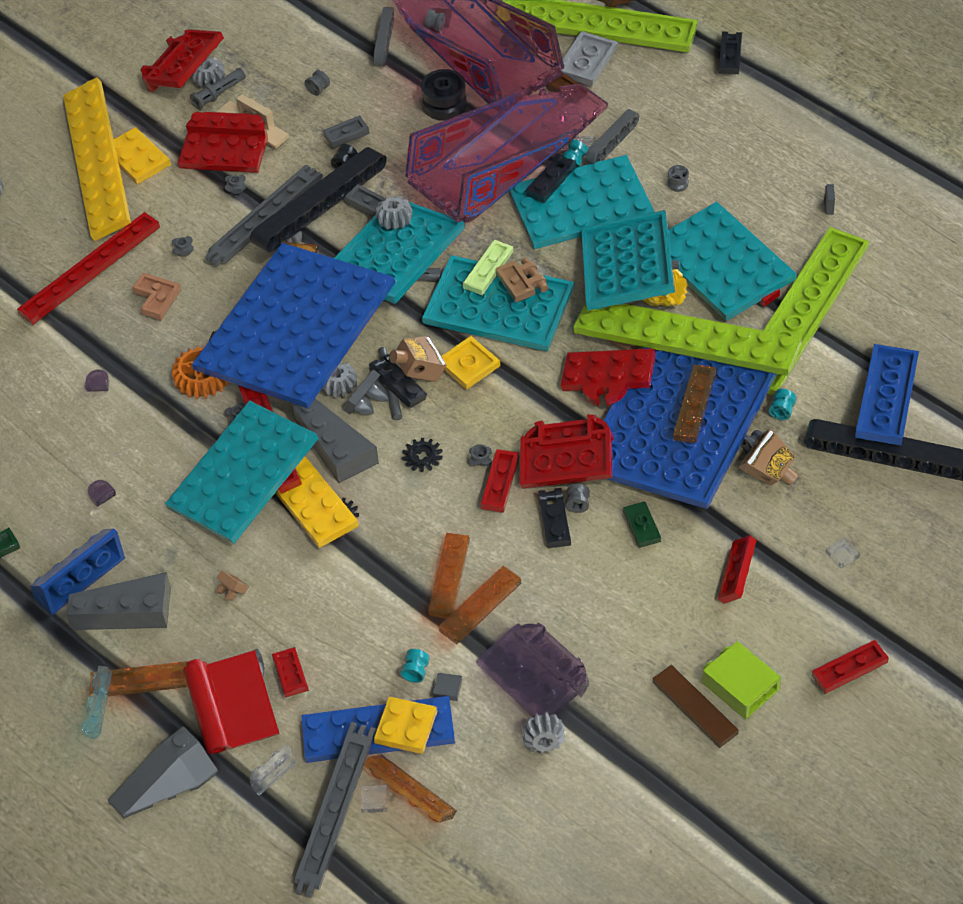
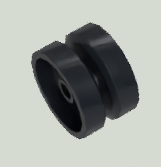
(443, 94)

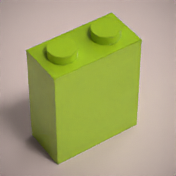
(741, 679)

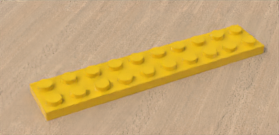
(96, 159)

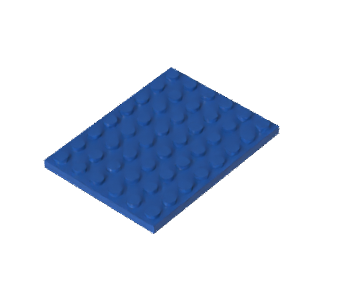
(294, 324)
(646, 419)

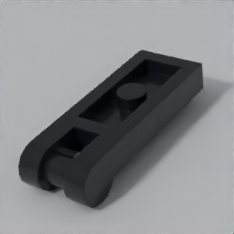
(730, 53)
(551, 178)
(397, 382)
(554, 518)

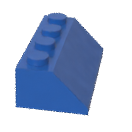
(78, 570)

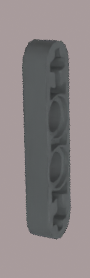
(384, 36)
(612, 137)

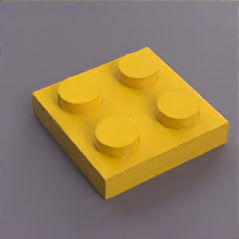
(469, 362)
(405, 725)

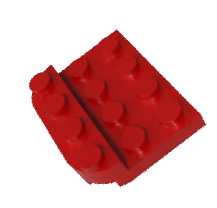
(180, 59)
(224, 142)
(566, 452)

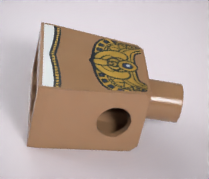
(419, 358)
(770, 460)

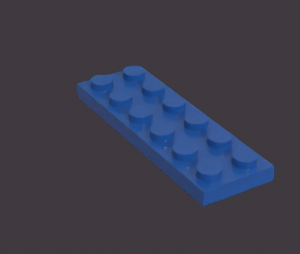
(887, 394)
(327, 731)

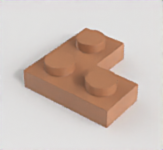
(160, 294)

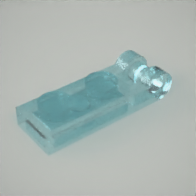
(97, 703)

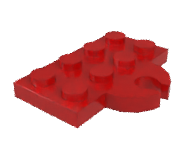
(608, 373)

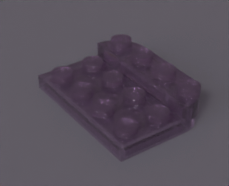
(535, 669)

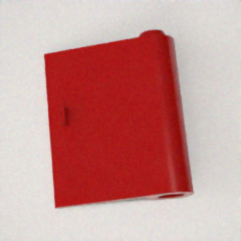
(230, 702)

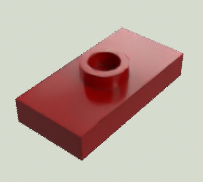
(290, 672)

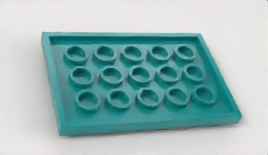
(584, 199)
(403, 251)
(627, 260)
(726, 261)
(495, 313)
(241, 471)

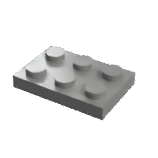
(588, 57)

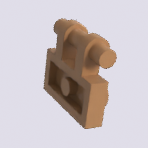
(517, 283)

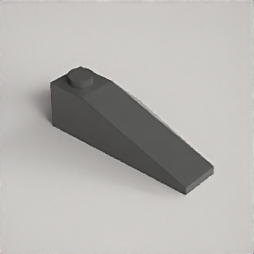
(171, 769)

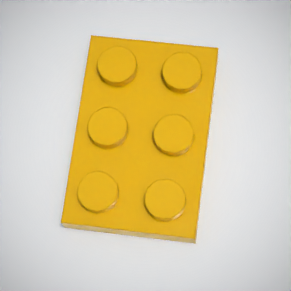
(139, 156)

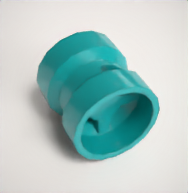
(576, 151)
(782, 404)
(415, 664)

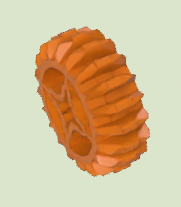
(191, 381)

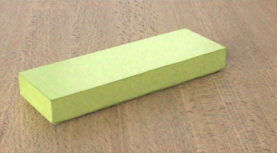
(485, 269)

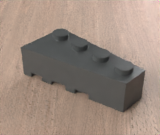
(338, 444)
(122, 605)

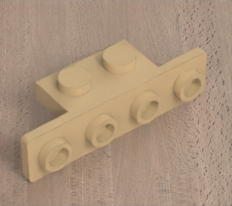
(249, 106)

